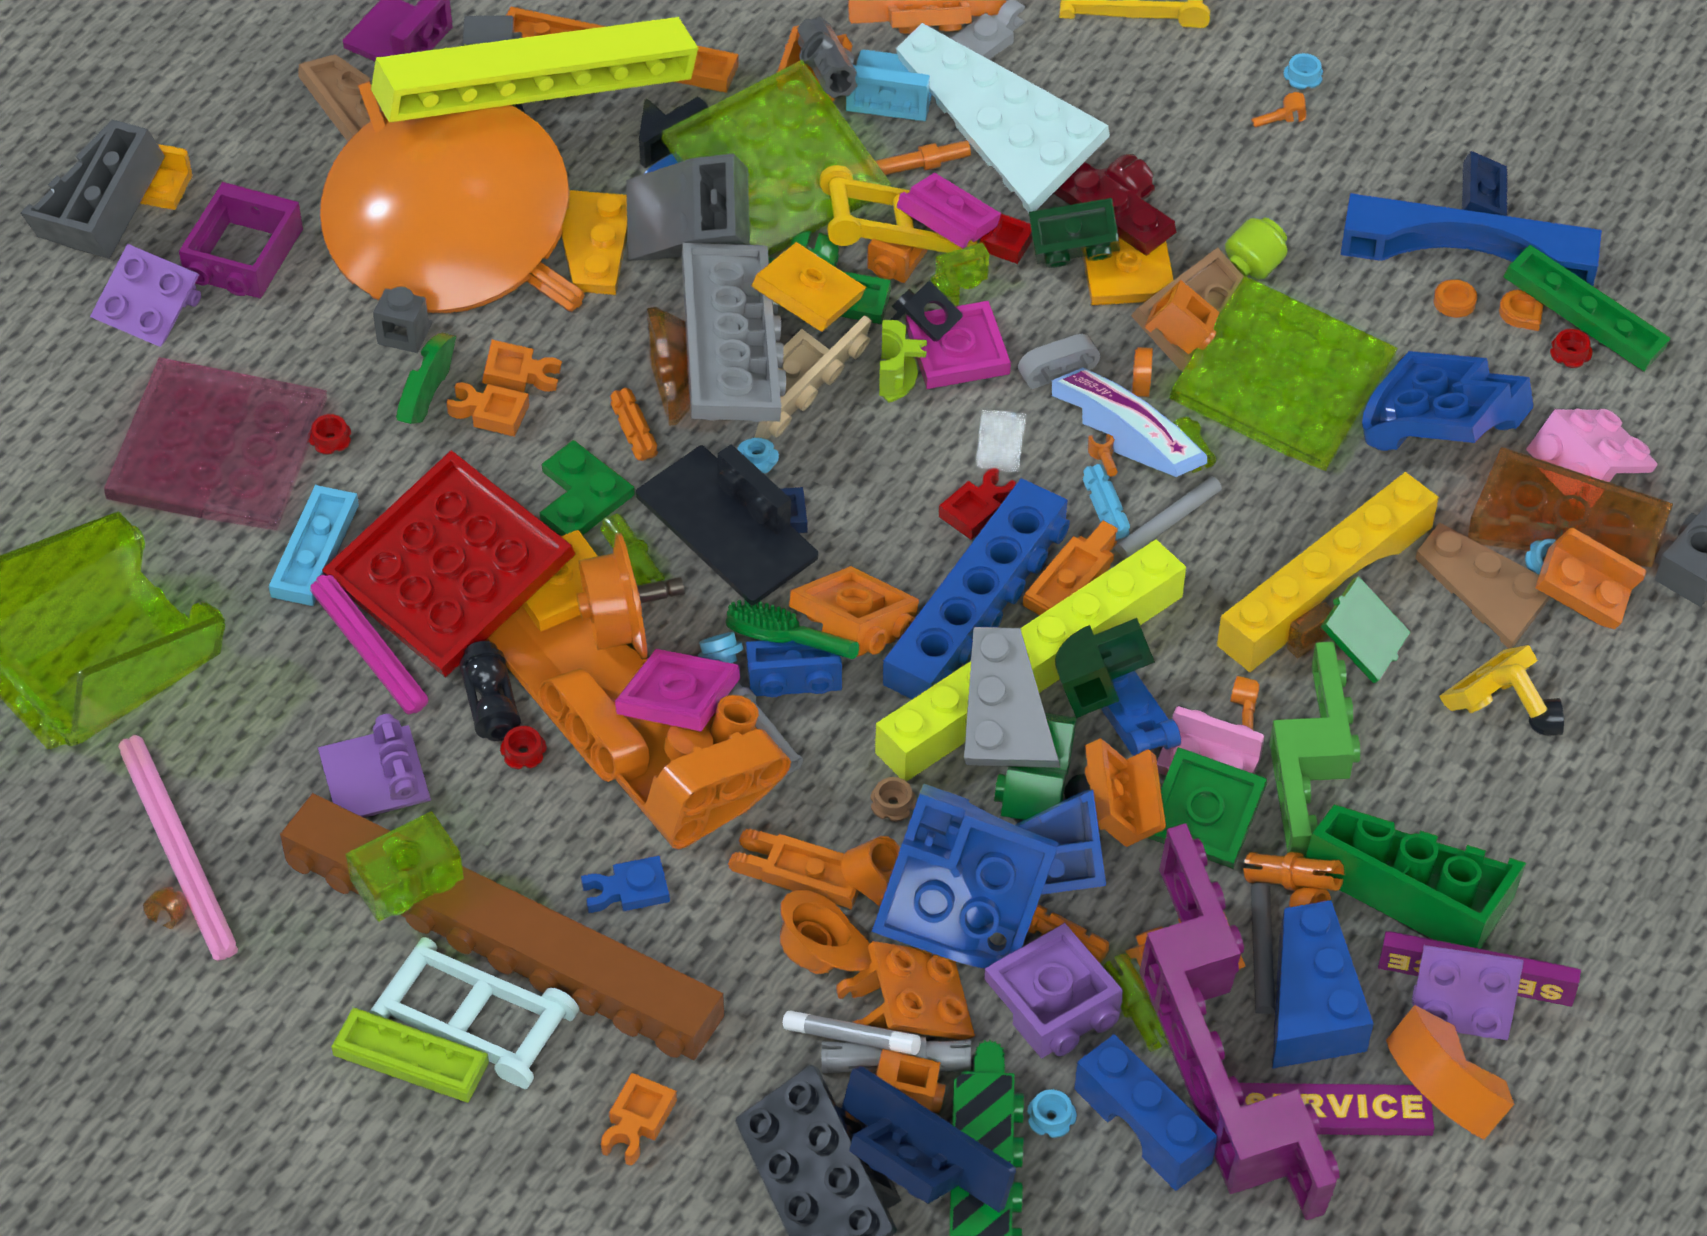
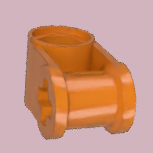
(871, 866)

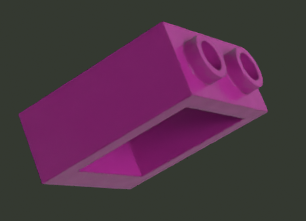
(236, 206)

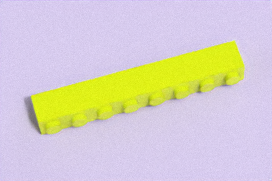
(533, 69)
(937, 718)

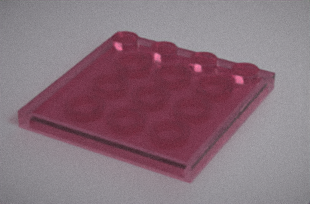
(215, 444)

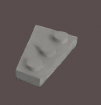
(1004, 704)

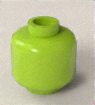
(1257, 247)

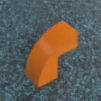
(1436, 1065)

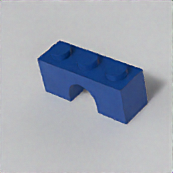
(1170, 1133)

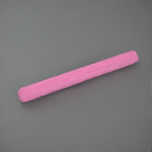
(178, 848)

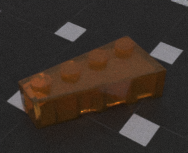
(1541, 501)

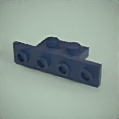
(920, 1147)

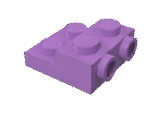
(1056, 991)

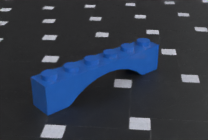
(1388, 227)

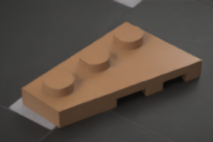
(337, 91)
(1212, 279)
(1487, 582)

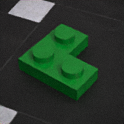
(591, 490)

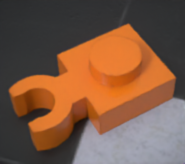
(513, 367)
(493, 410)
(638, 1112)

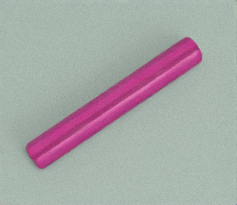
(369, 644)

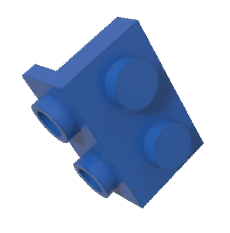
(791, 669)

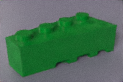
(1415, 879)

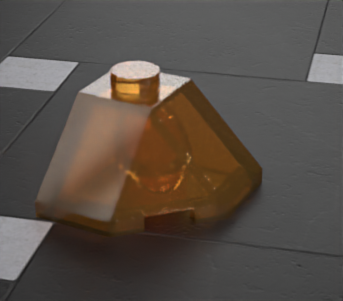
(669, 362)

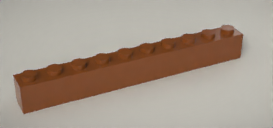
(525, 939)

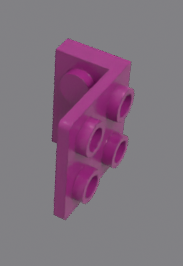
(400, 28)

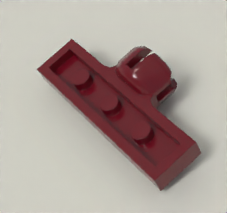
(1135, 219)

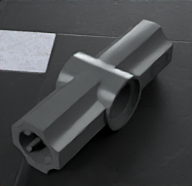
(827, 57)

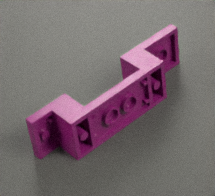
(1180, 972)

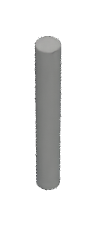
(1168, 517)

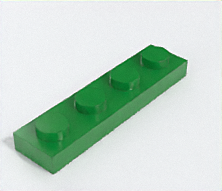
(1586, 307)

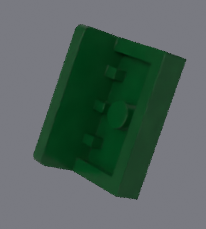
(1074, 232)

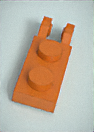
(794, 866)

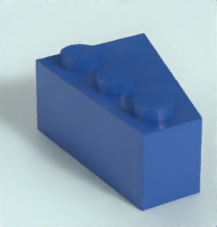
(1079, 852)
(1318, 990)

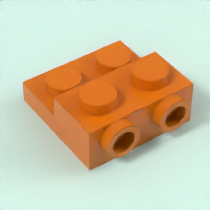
(856, 608)

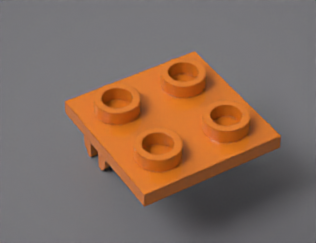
(918, 992)

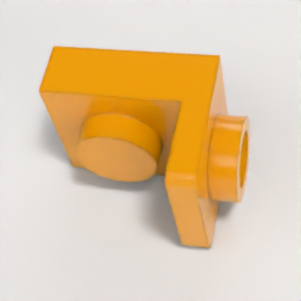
(170, 179)

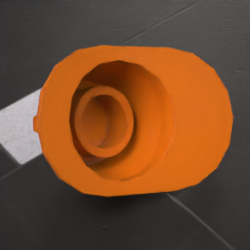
(820, 934)

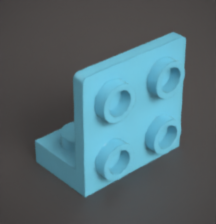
(888, 88)

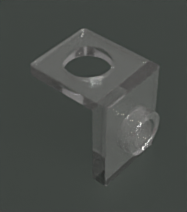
(1000, 440)

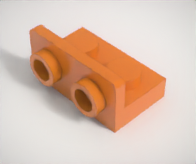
(1589, 578)

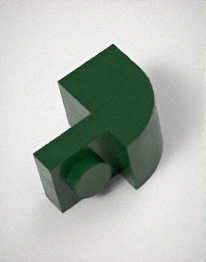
(1091, 661)

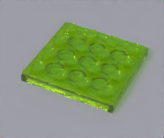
(786, 138)
(1284, 374)

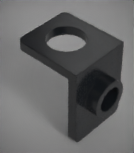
(914, 305)

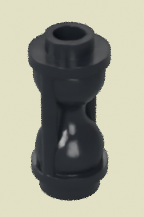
(484, 672)

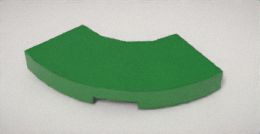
(423, 383)

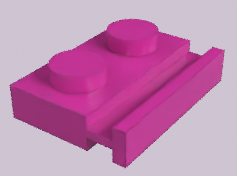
(948, 210)

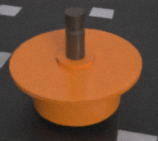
(614, 600)

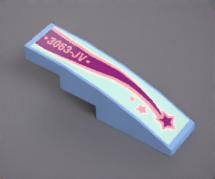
(1135, 425)

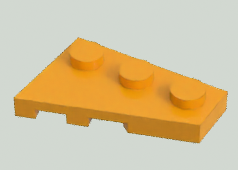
(595, 239)

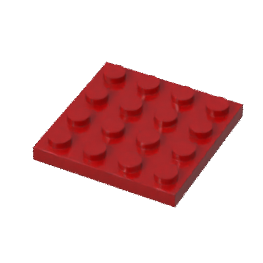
(449, 562)

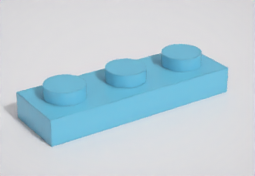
(313, 543)

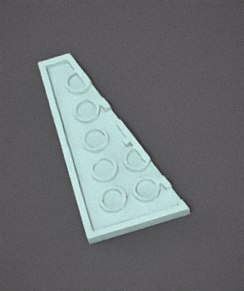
(1008, 120)

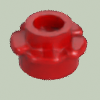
(1571, 340)
(326, 426)
(520, 738)

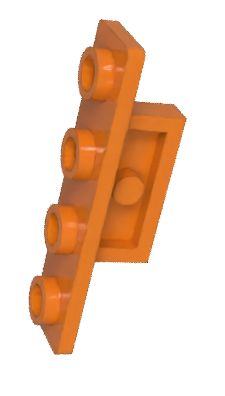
(910, 14)

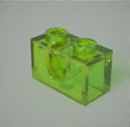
(419, 845)

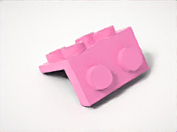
(1590, 444)

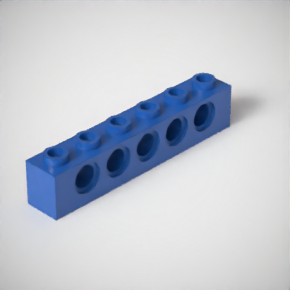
(977, 589)

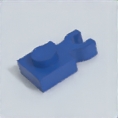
(633, 884)

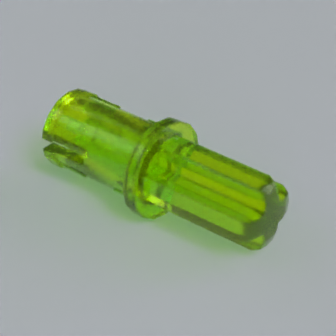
(642, 564)

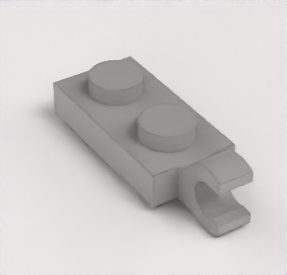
(992, 35)

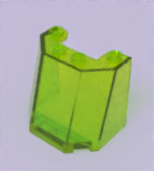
(91, 632)

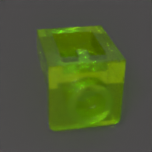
(961, 269)

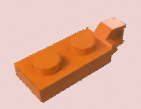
(1072, 569)

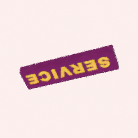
(1538, 978)
(1357, 1107)

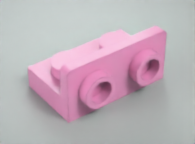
(1214, 739)

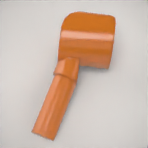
(1292, 102)
(1104, 453)
(1246, 693)

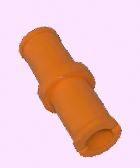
(1293, 871)

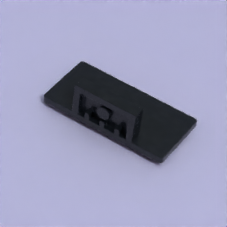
(730, 519)
(806, 1163)

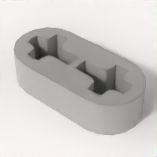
(1058, 359)

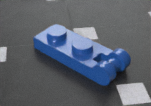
(1139, 717)

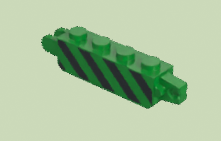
(987, 1113)

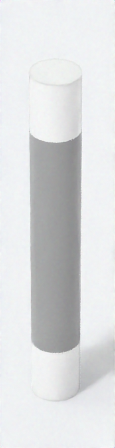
(852, 1032)

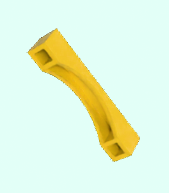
(1376, 530)

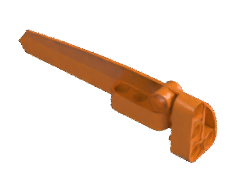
(579, 693)

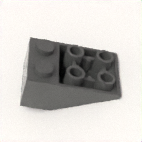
(688, 204)

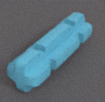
(1105, 499)

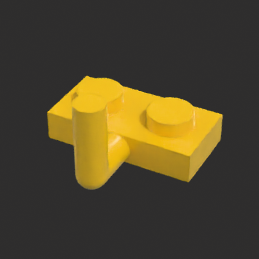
(1502, 672)

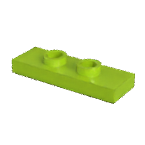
(410, 1054)

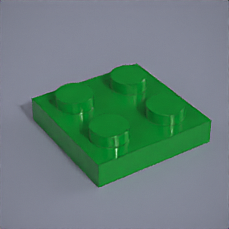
(1212, 801)

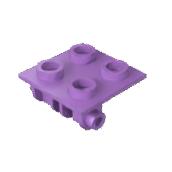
(146, 295)
(375, 770)
(1469, 990)

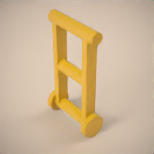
(1189, 13)
(847, 229)

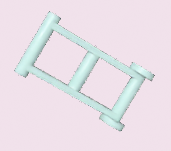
(509, 1066)

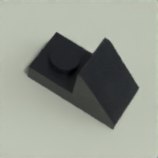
(655, 121)

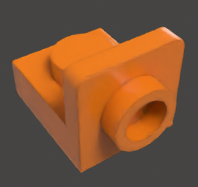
(893, 260)

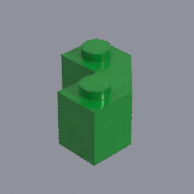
(1035, 789)

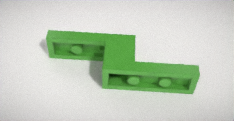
(1313, 748)

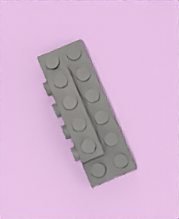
(731, 334)

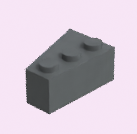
(100, 192)

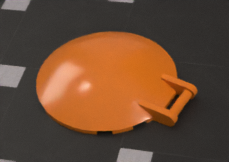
(445, 204)

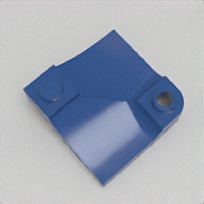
(1443, 400)
(963, 881)

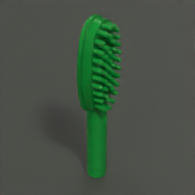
(781, 627)

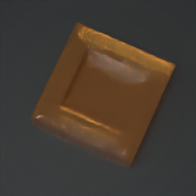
(1307, 631)

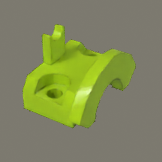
(899, 368)

